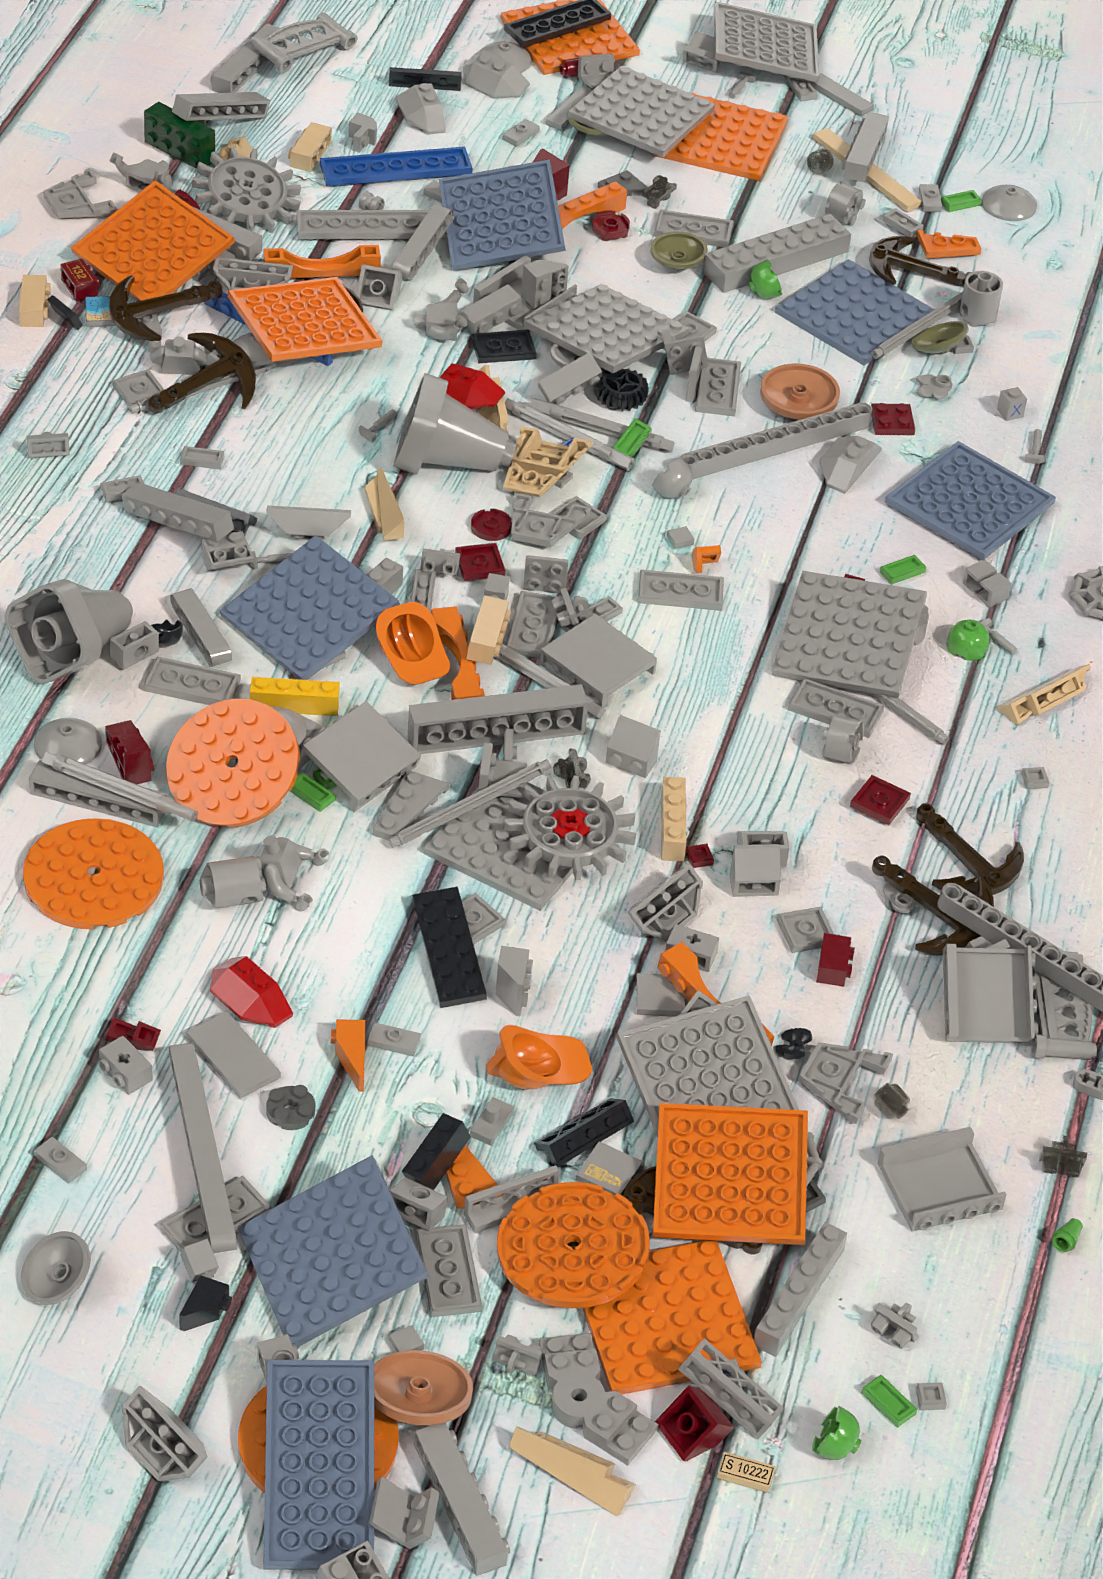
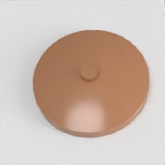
(799, 391)
(421, 1387)

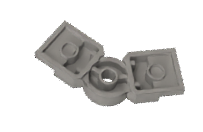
(606, 1417)

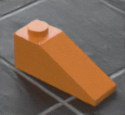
(350, 1048)

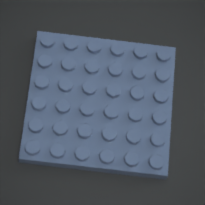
(502, 215)
(852, 310)
(970, 500)
(309, 608)
(332, 1252)

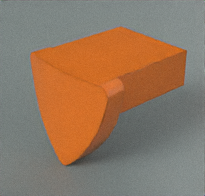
(705, 554)

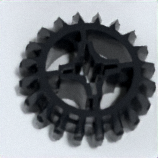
(622, 389)

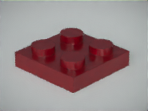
(892, 419)
(479, 561)
(880, 799)

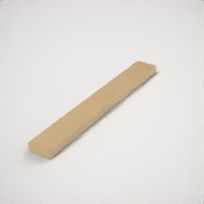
(876, 176)

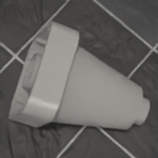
(449, 433)
(64, 627)

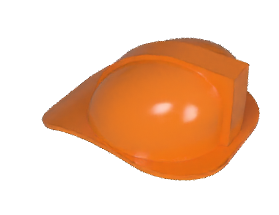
(412, 643)
(538, 1059)

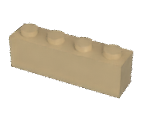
(489, 630)
(673, 819)

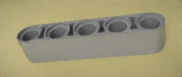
(423, 241)
(201, 627)

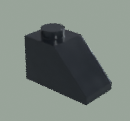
(205, 1303)

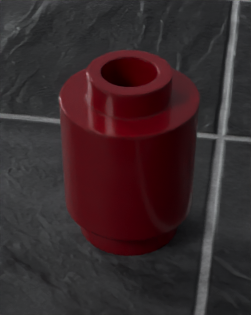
(569, 68)

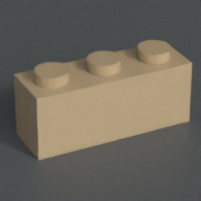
(310, 147)
(33, 300)

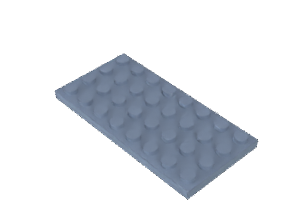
(318, 1461)

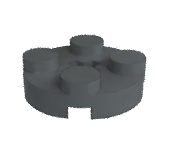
(290, 1095)

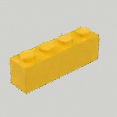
(298, 695)

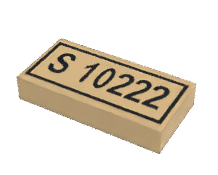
(746, 1472)

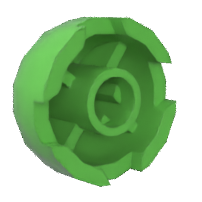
(765, 281)
(968, 639)
(838, 1435)

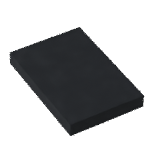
(503, 346)

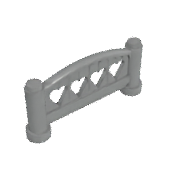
(284, 57)
(1052, 1040)

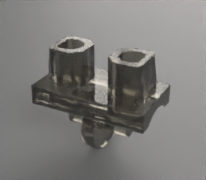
(658, 191)
(572, 766)
(1065, 1154)

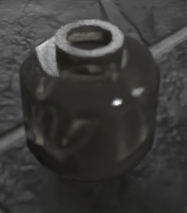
(820, 161)
(892, 1101)

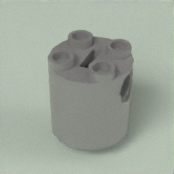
(981, 298)
(233, 882)

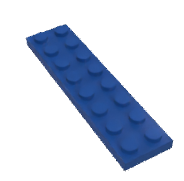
(395, 166)

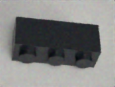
(437, 1152)

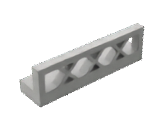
(494, 1208)
(728, 1391)

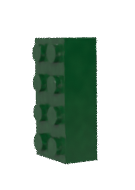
(180, 138)

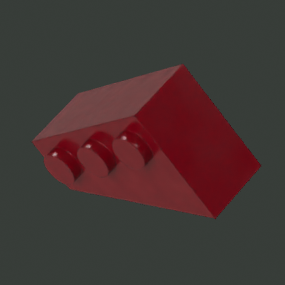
(129, 752)

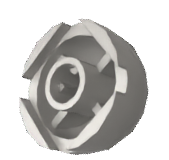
(674, 481)

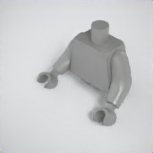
(144, 173)
(442, 317)
(178, 356)
(280, 865)

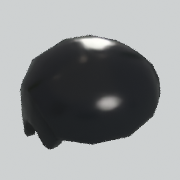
(169, 633)

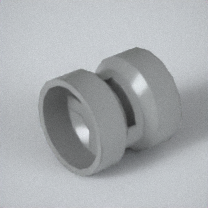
(369, 202)

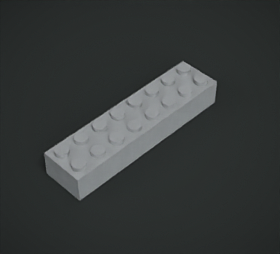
(784, 248)
(484, 719)

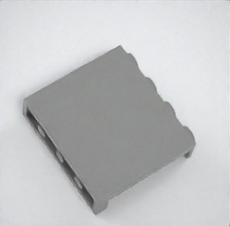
(513, 276)
(596, 658)
(361, 754)
(989, 995)
(939, 1179)

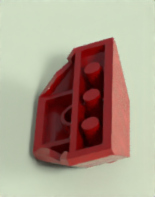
(471, 387)
(250, 992)

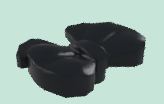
(798, 1038)

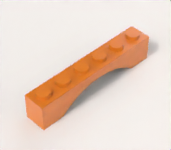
(606, 198)
(343, 265)
(455, 638)
(682, 970)

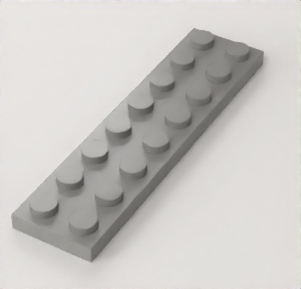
(359, 224)

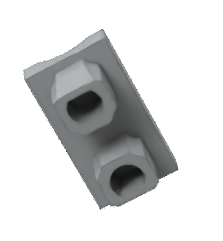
(440, 561)
(577, 605)
(904, 1330)
(517, 1355)

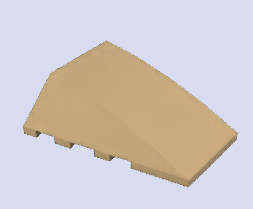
(539, 463)

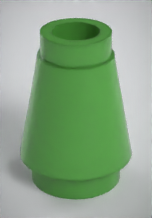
(1067, 1236)

